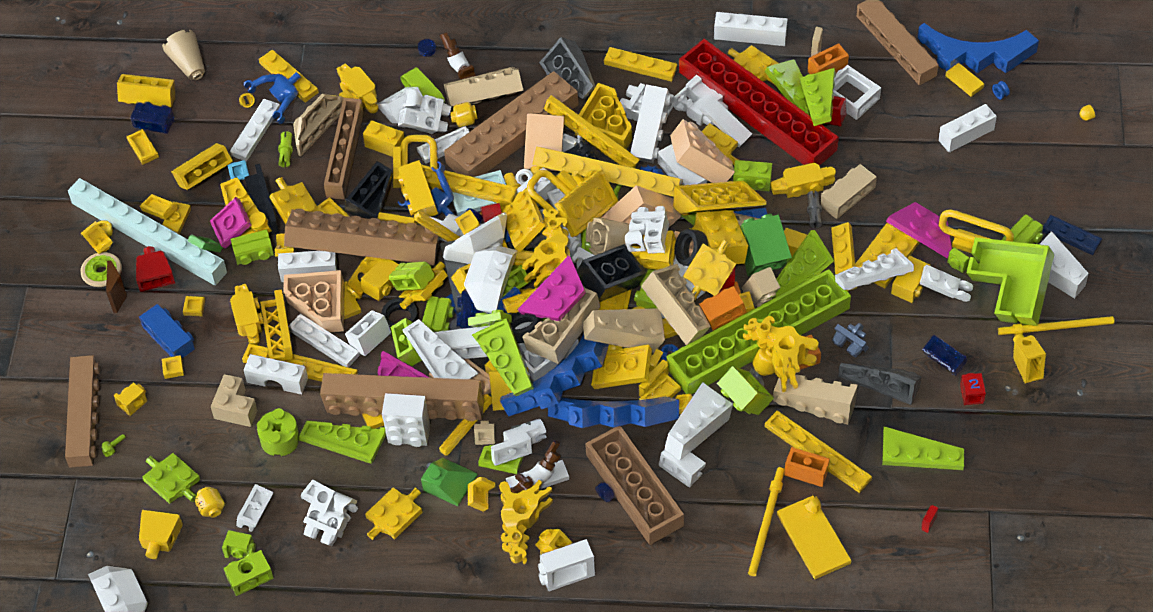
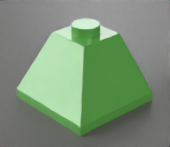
(447, 480)

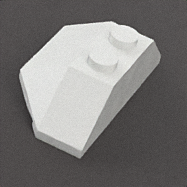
(481, 238)
(489, 276)
(118, 590)

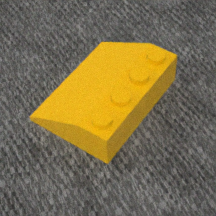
(715, 197)

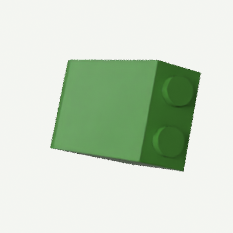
(765, 244)

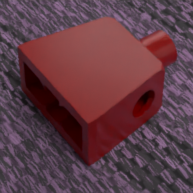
(153, 270)

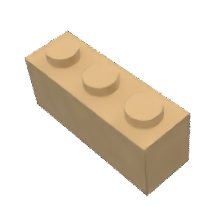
(848, 191)
(762, 286)

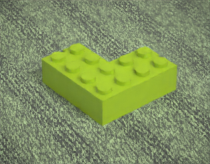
(1020, 270)

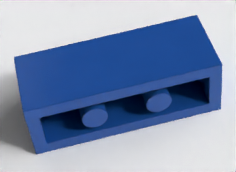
(167, 332)

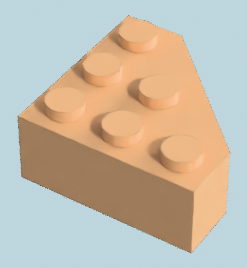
(700, 154)
(638, 198)
(318, 297)

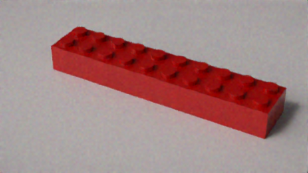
(759, 104)

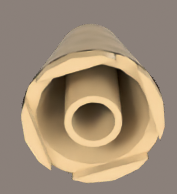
(185, 53)
(605, 234)

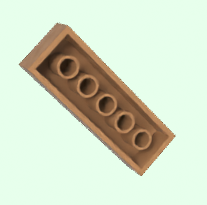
(634, 485)

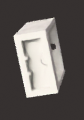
(871, 90)
(566, 565)

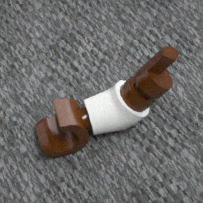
(457, 58)
(542, 470)

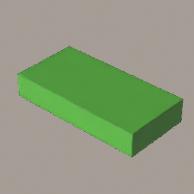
(205, 243)

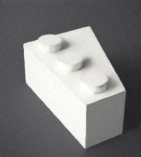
(1066, 271)

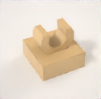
(484, 433)

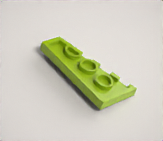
(786, 78)
(819, 95)
(805, 264)
(504, 353)
(346, 440)
(915, 451)

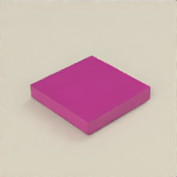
(230, 222)

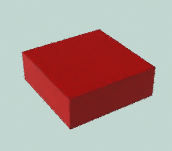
(929, 518)

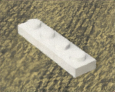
(254, 130)
(323, 341)

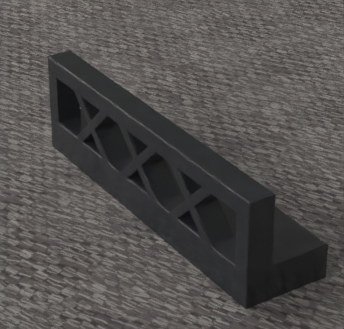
(259, 194)

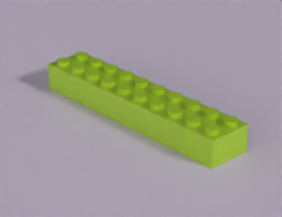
(725, 347)

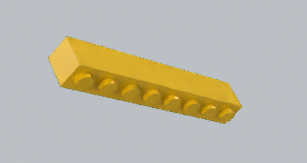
(615, 173)

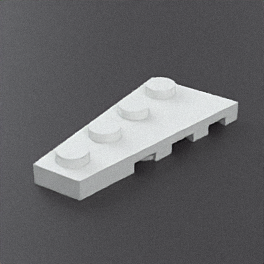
(880, 269)
(436, 354)

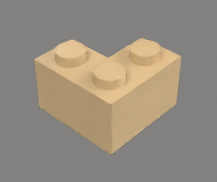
(231, 404)

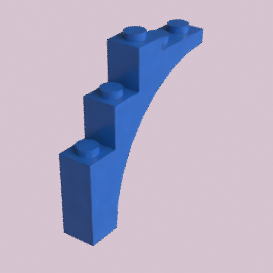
(978, 55)
(566, 375)
(616, 413)

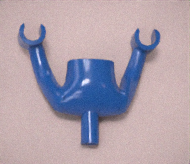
(282, 90)
(440, 198)

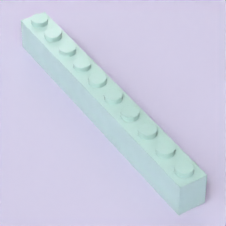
(147, 231)

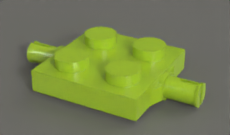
(171, 478)

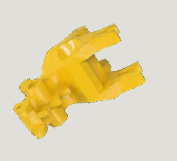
(549, 252)
(787, 345)
(518, 515)

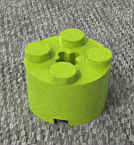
(278, 432)

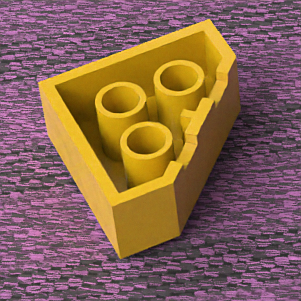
(607, 115)

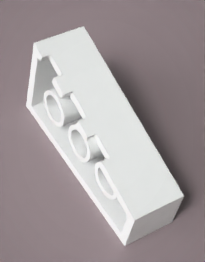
(699, 420)

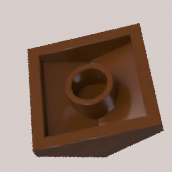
(114, 287)

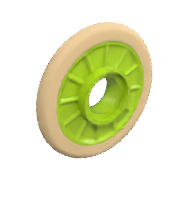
(93, 262)

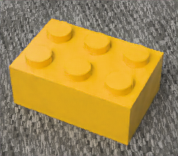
(720, 227)

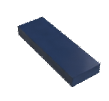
(1072, 235)

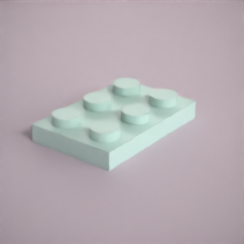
(463, 202)

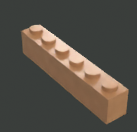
(897, 40)
(343, 148)
(81, 411)

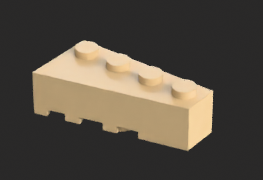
(484, 86)
(676, 303)
(625, 327)
(555, 338)
(818, 398)

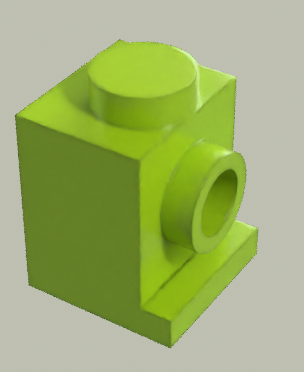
(238, 545)

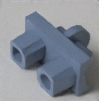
(857, 345)

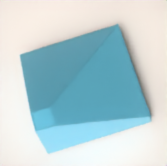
(238, 170)

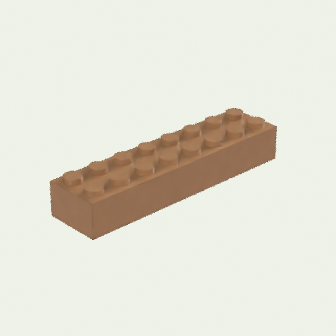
(506, 129)
(361, 236)
(366, 394)

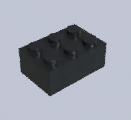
(611, 272)

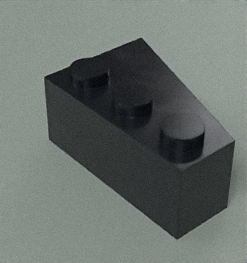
(370, 193)

